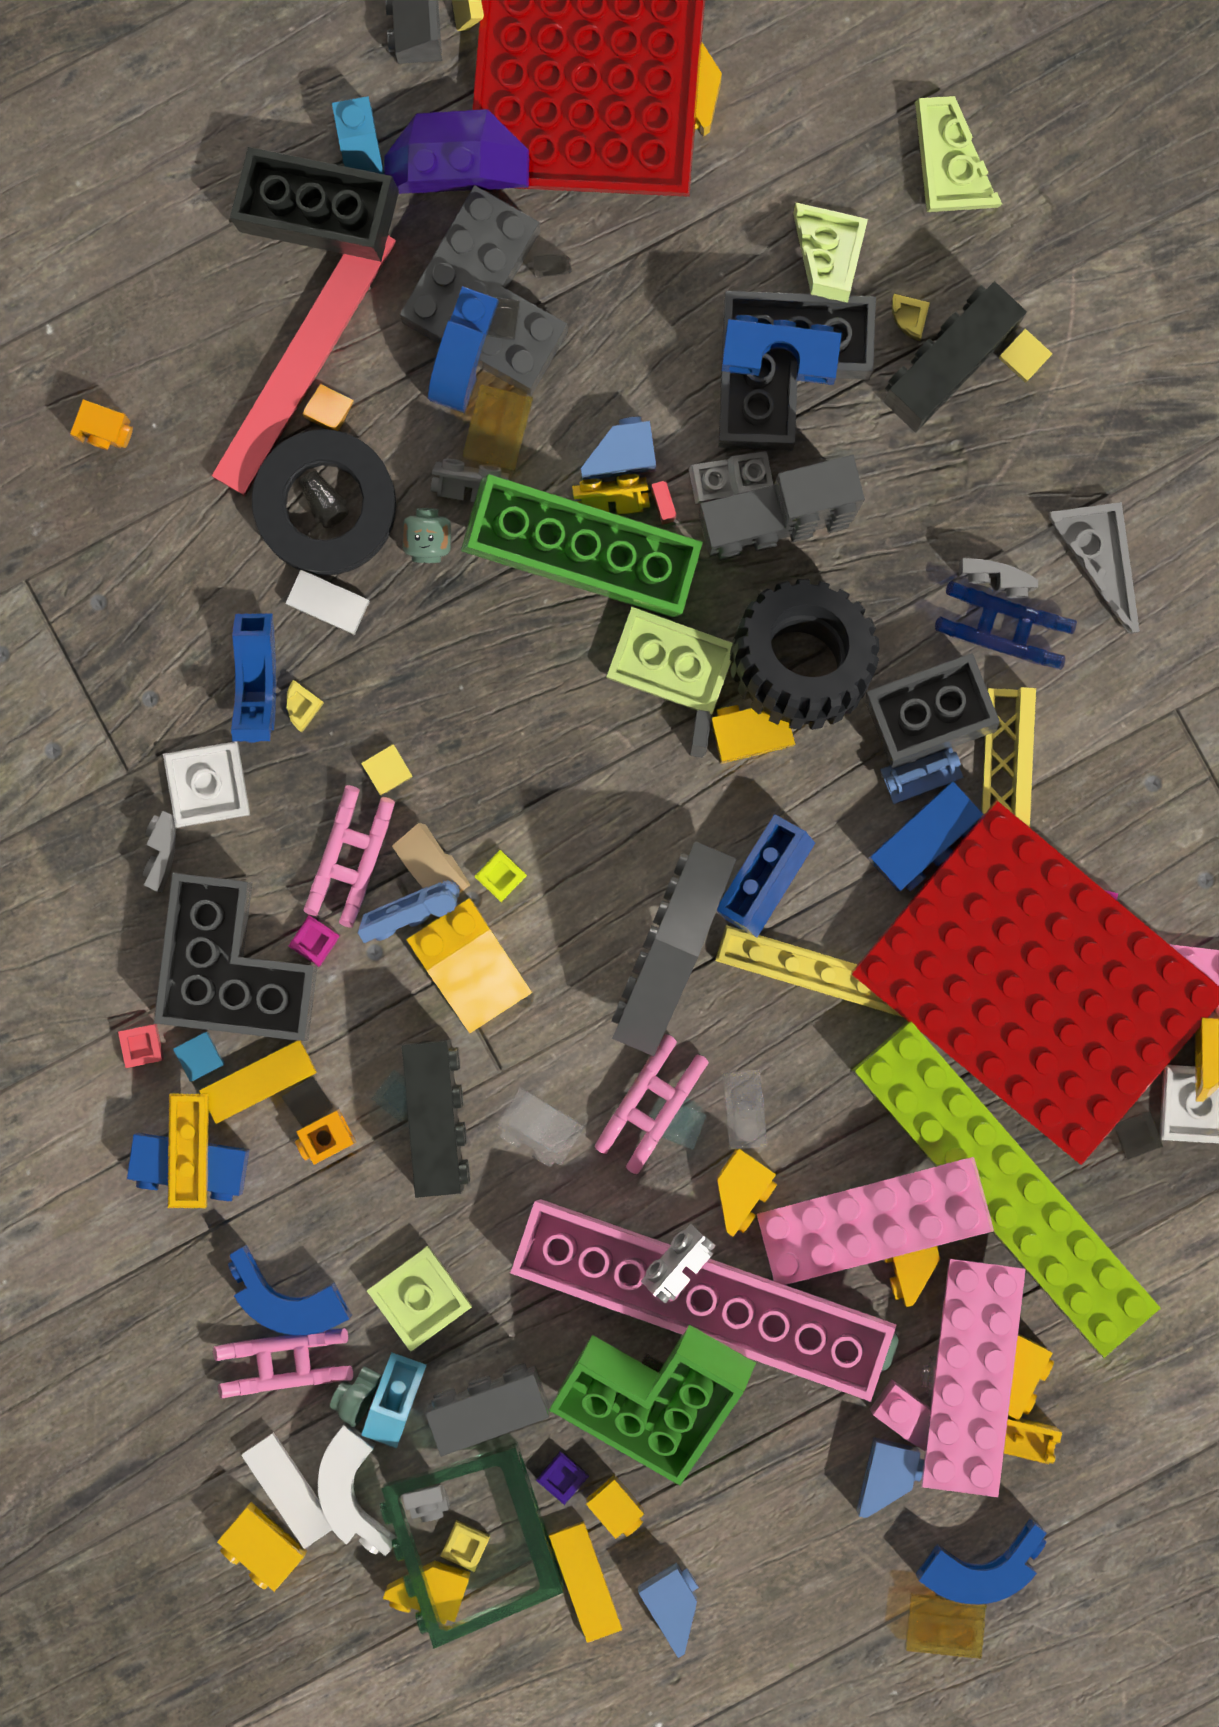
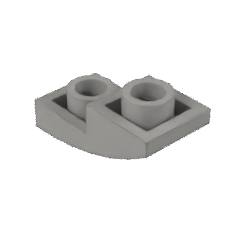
(1008, 578)
(162, 838)
(427, 1503)

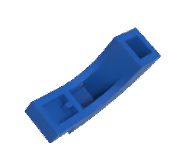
(460, 350)
(254, 677)
(281, 1312)
(987, 1581)

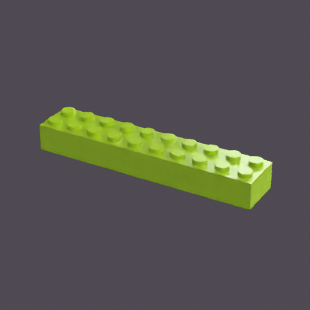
(1022, 1202)

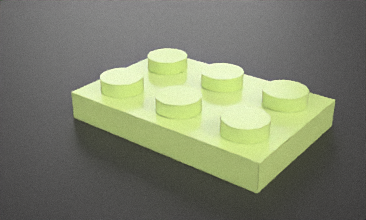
(671, 661)

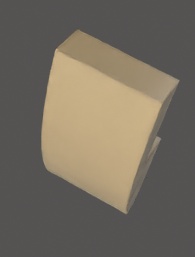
(427, 860)

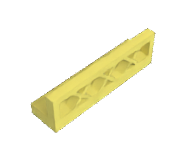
(1022, 754)

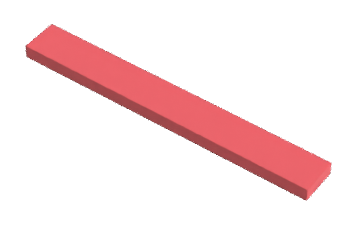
(297, 370)

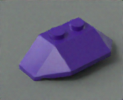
(456, 153)

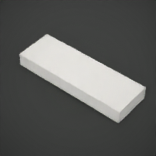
(287, 1489)

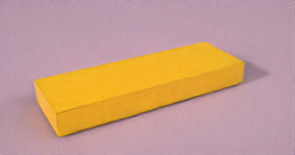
(259, 1081)
(188, 1150)
(585, 1581)

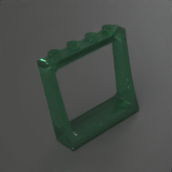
(532, 1524)

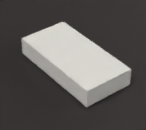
(327, 602)

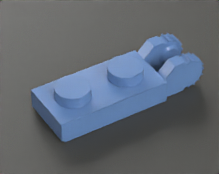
(409, 910)

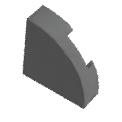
(701, 733)

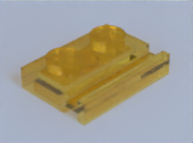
(497, 427)
(945, 1626)

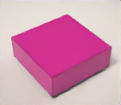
(314, 941)

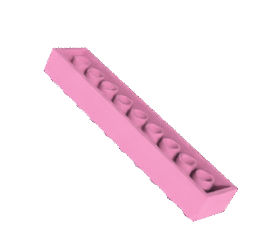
(728, 1304)

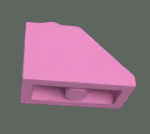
(903, 1413)

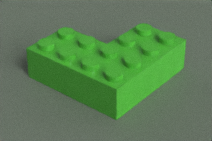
(653, 1415)

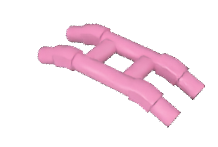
(339, 835)
(674, 1099)
(267, 1380)

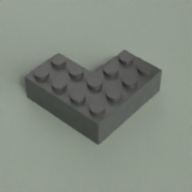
(484, 255)
(762, 408)
(793, 507)
(672, 947)
(210, 981)

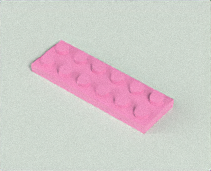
(875, 1222)
(973, 1377)

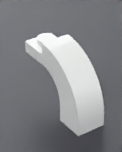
(337, 1491)

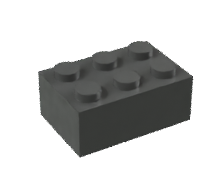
(932, 711)
(487, 1409)

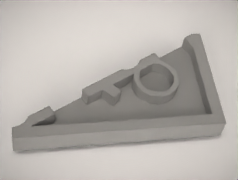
(1100, 545)

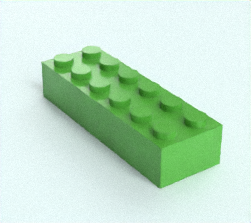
(581, 546)

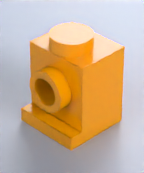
(102, 426)
(340, 1137)

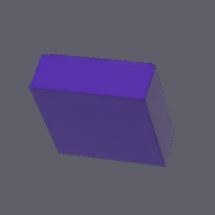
(562, 1477)

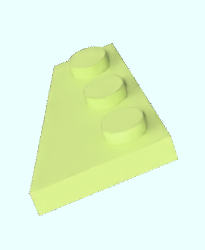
(950, 164)
(829, 249)

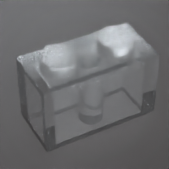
(539, 1127)

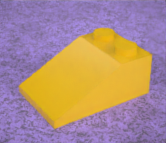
(469, 965)

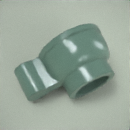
(354, 1399)

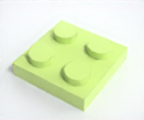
(419, 1298)

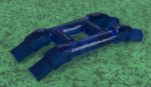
(1026, 615)

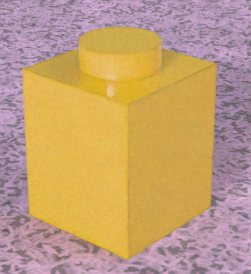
(616, 1507)

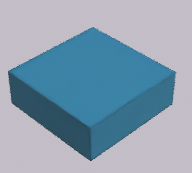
(199, 1056)

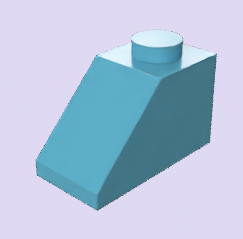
(393, 1400)

